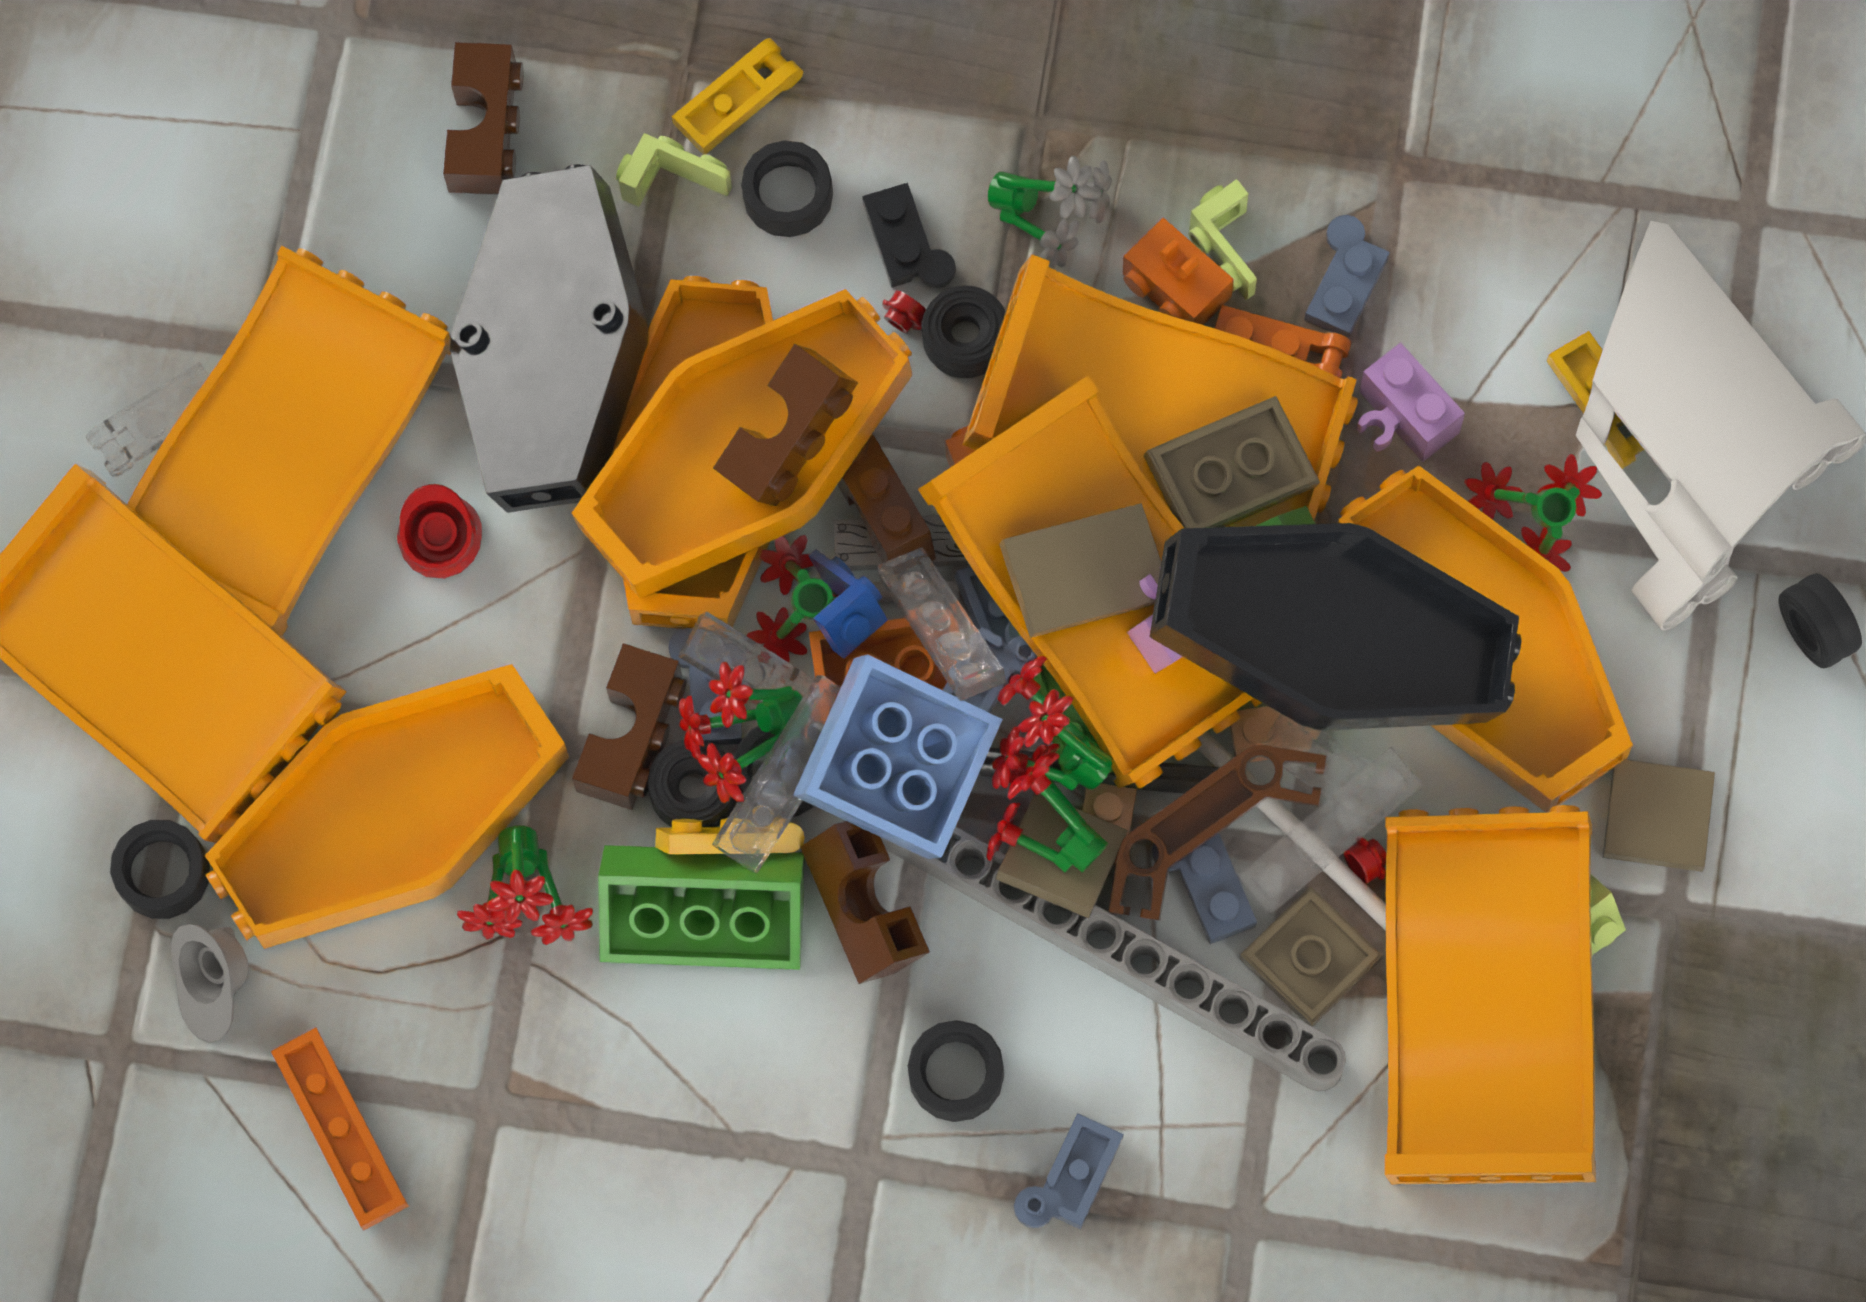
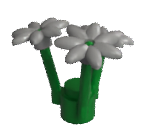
(1019, 194)

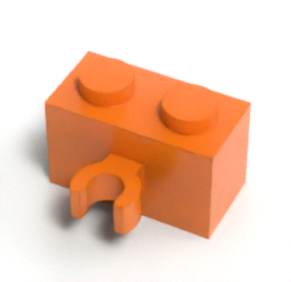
(1176, 275)

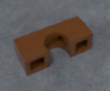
(482, 156)
(814, 397)
(884, 505)
(618, 767)
(844, 870)

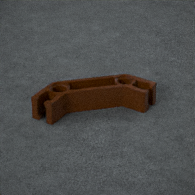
(1204, 814)

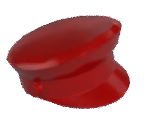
(438, 532)

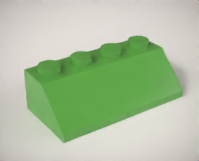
(699, 909)

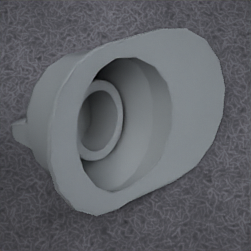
(208, 974)

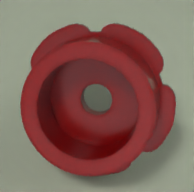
(903, 312)
(1367, 859)

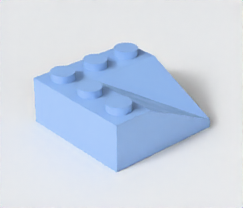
(897, 757)

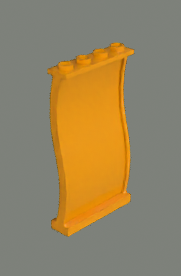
(1151, 375)
(289, 430)
(1057, 470)
(154, 655)
(1490, 997)

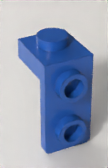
(854, 612)

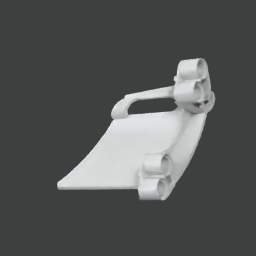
(1712, 418)

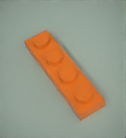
(339, 1129)

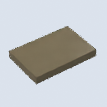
(1232, 467)
(1082, 569)

